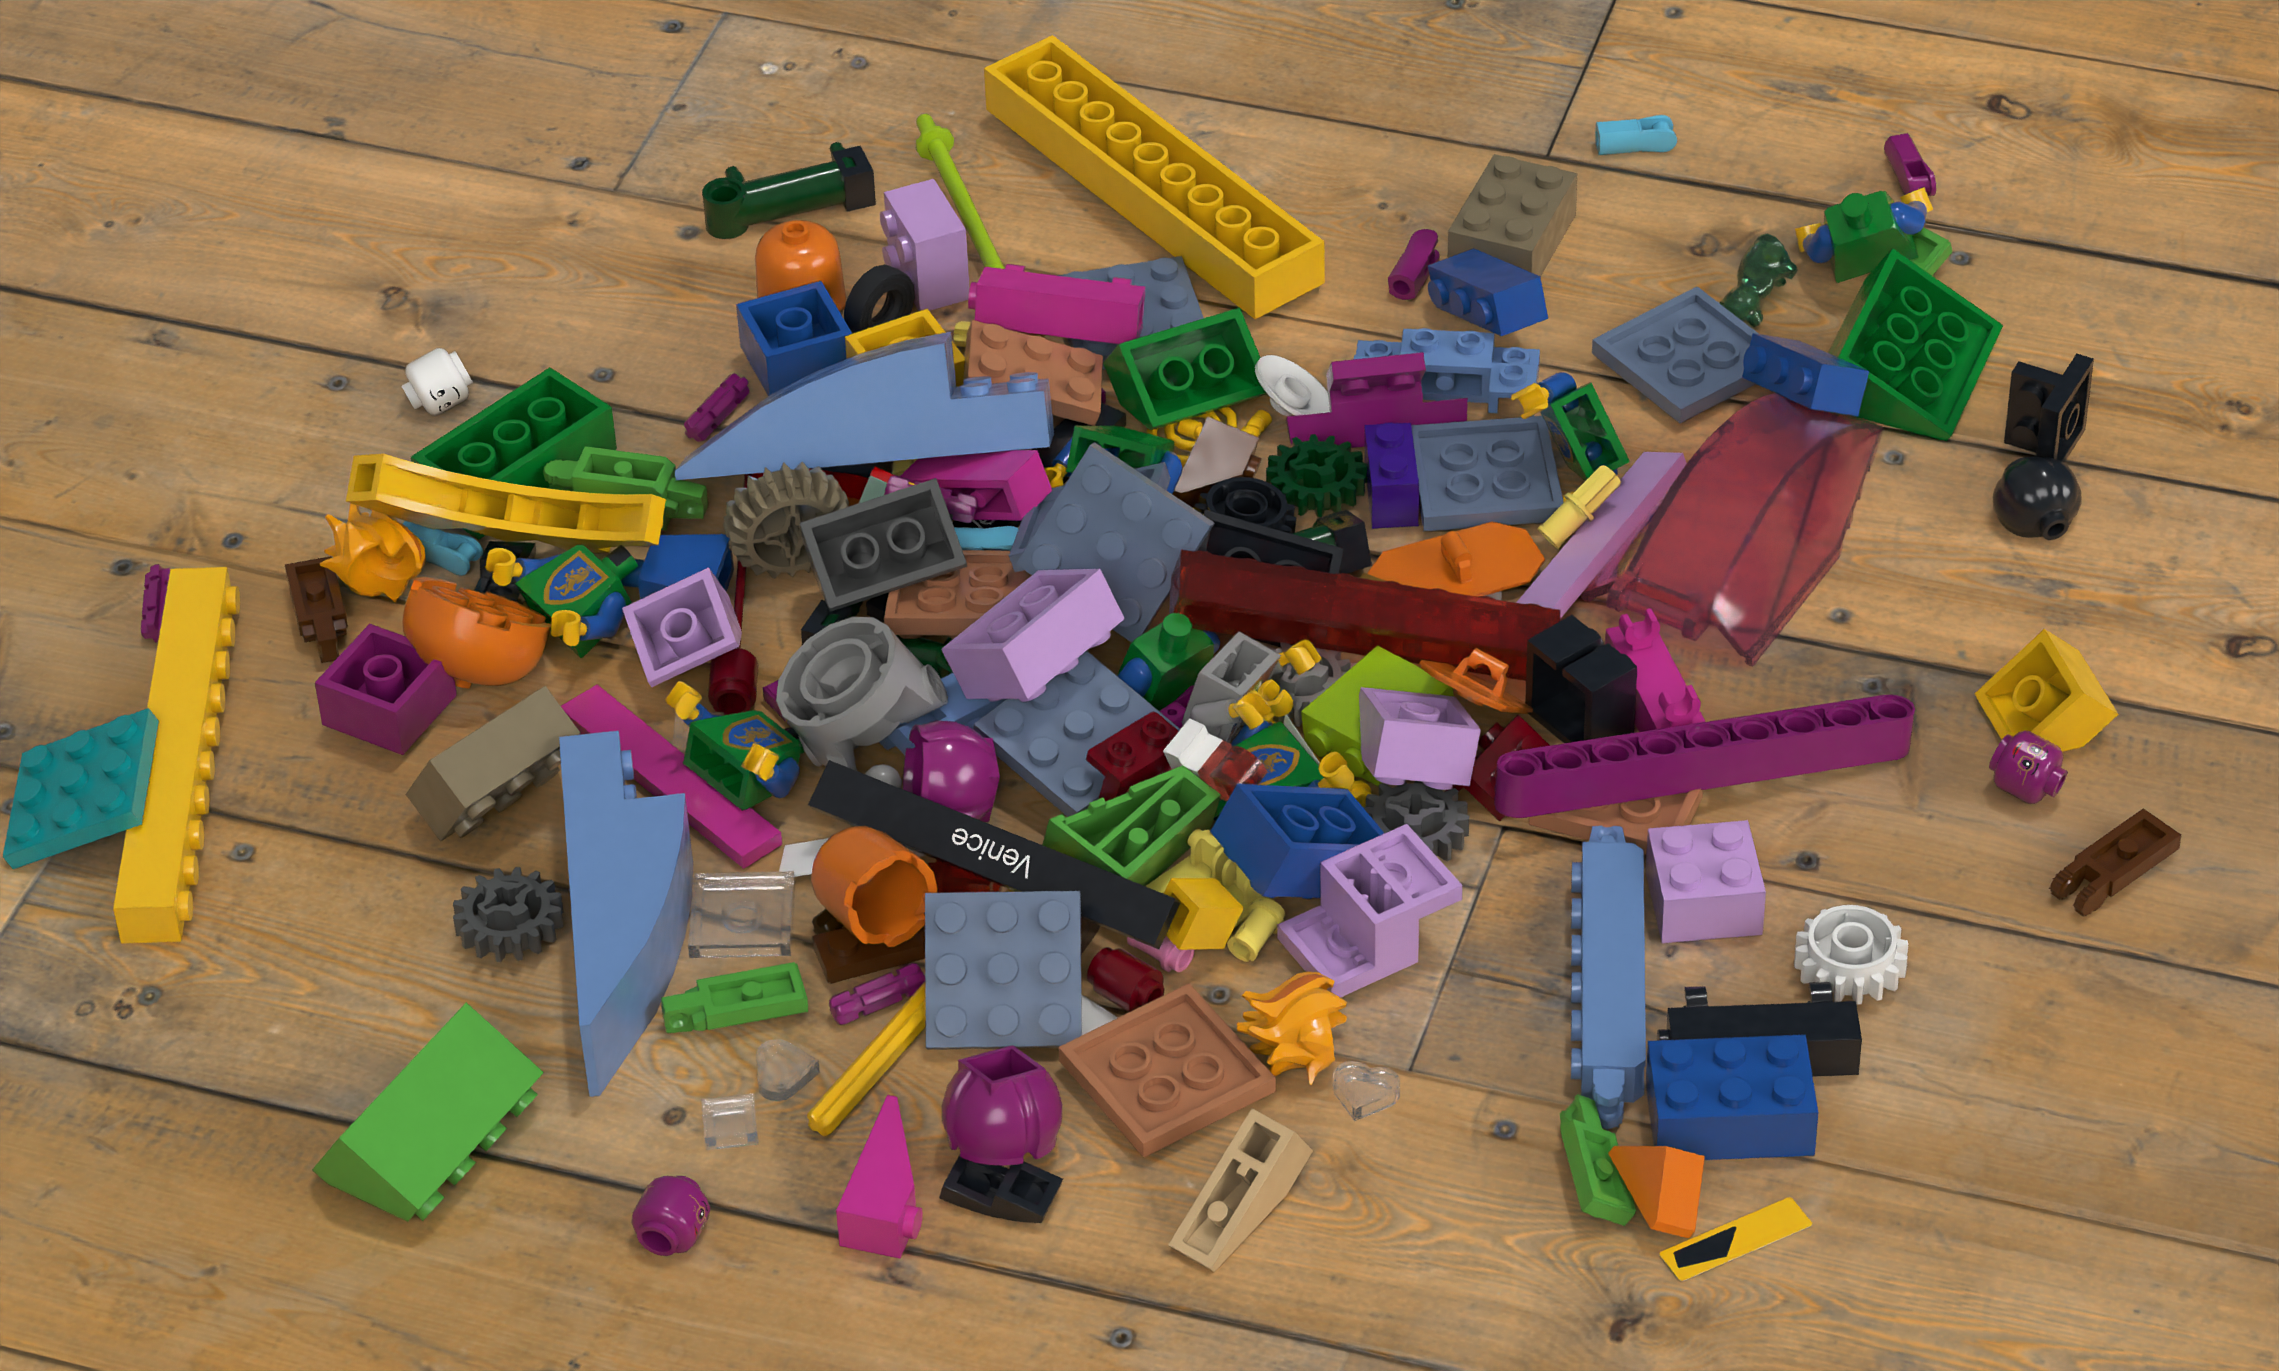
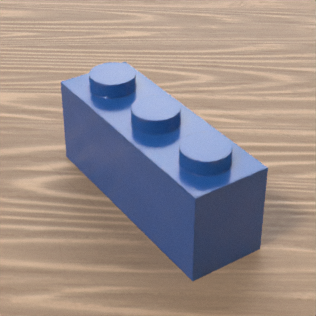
(1487, 292)
(1805, 374)

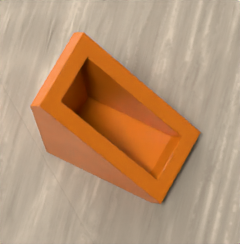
(1663, 1185)

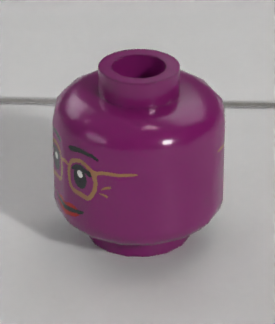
(2028, 767)
(670, 1215)

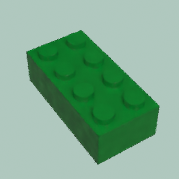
(523, 432)

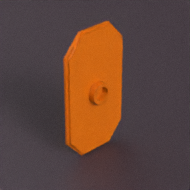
(1464, 561)
(1474, 688)

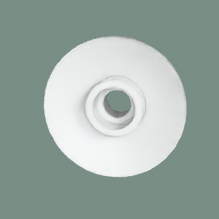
(1291, 387)

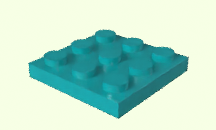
(81, 788)

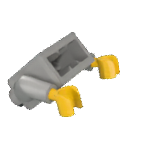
(1228, 686)

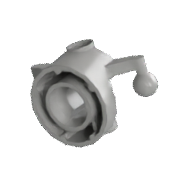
(854, 690)

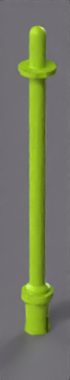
(935, 146)

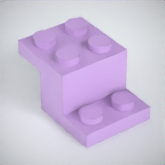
(1370, 910)

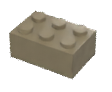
(1516, 213)
(492, 765)

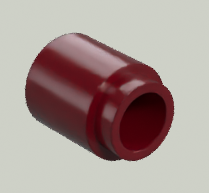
(1124, 979)

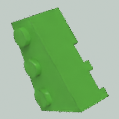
(1139, 830)

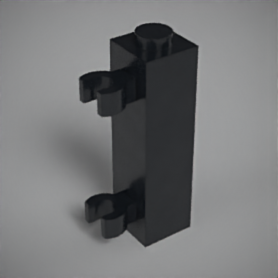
(1829, 1026)

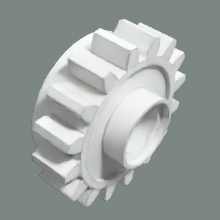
(1852, 951)

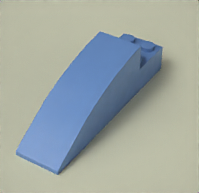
(880, 409)
(626, 896)

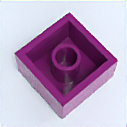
(383, 690)

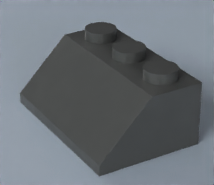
(882, 545)

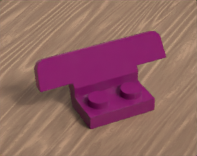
(1374, 393)

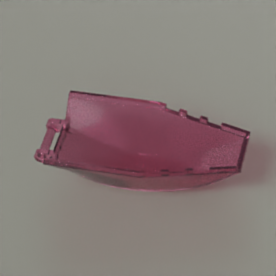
(1746, 525)

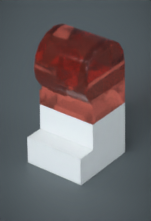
(1213, 759)

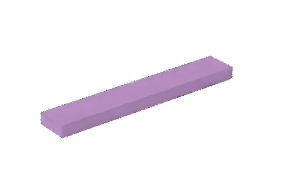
(1600, 539)

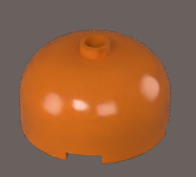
(473, 633)

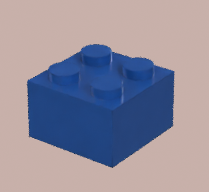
(791, 334)

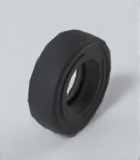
(870, 289)

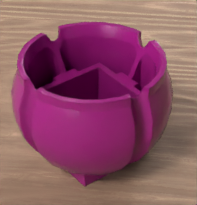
(952, 767)
(1001, 1108)

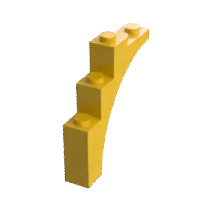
(503, 509)

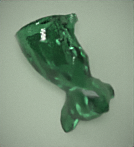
(1760, 269)

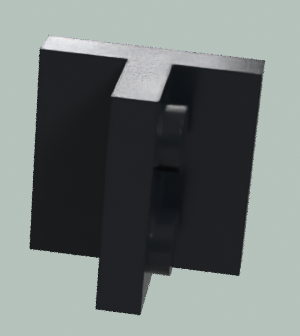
(2048, 408)

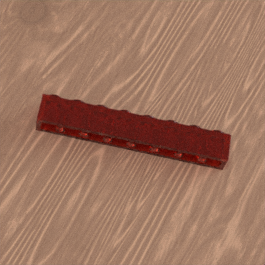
(1352, 612)

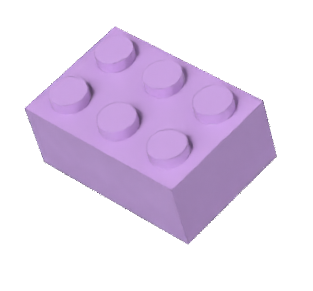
(1033, 635)

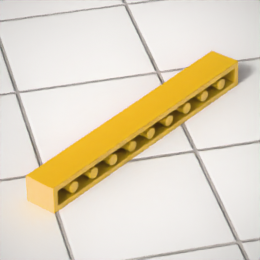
(185, 698)

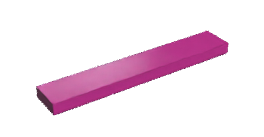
(661, 771)

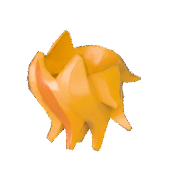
(374, 553)
(1295, 1023)

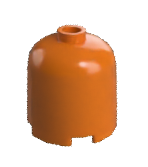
(796, 256)
(872, 885)

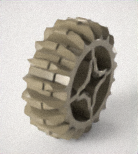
(768, 516)

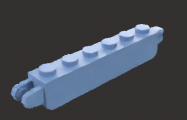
(1611, 973)

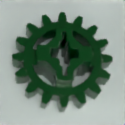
(1318, 474)

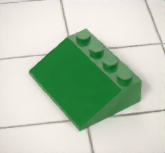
(1917, 344)

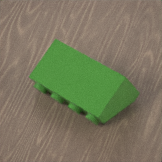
(432, 1119)

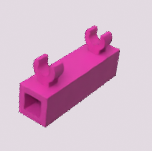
(1058, 304)
(1661, 692)

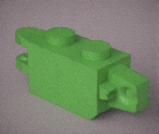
(629, 473)

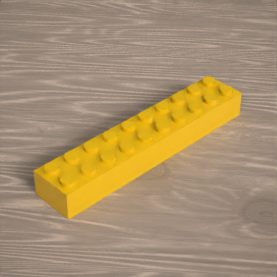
(1155, 177)

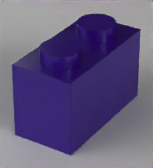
(1391, 475)

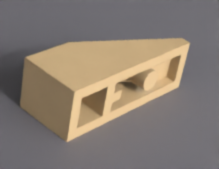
(1241, 1190)

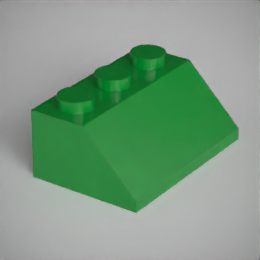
(1186, 370)

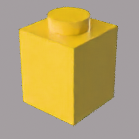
(1204, 915)

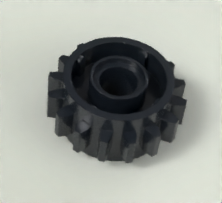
(1250, 501)

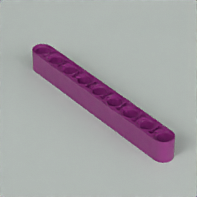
(1703, 756)

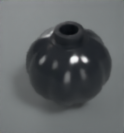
(2037, 497)

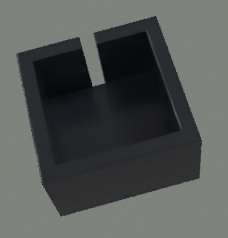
(1579, 683)

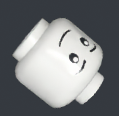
(437, 381)

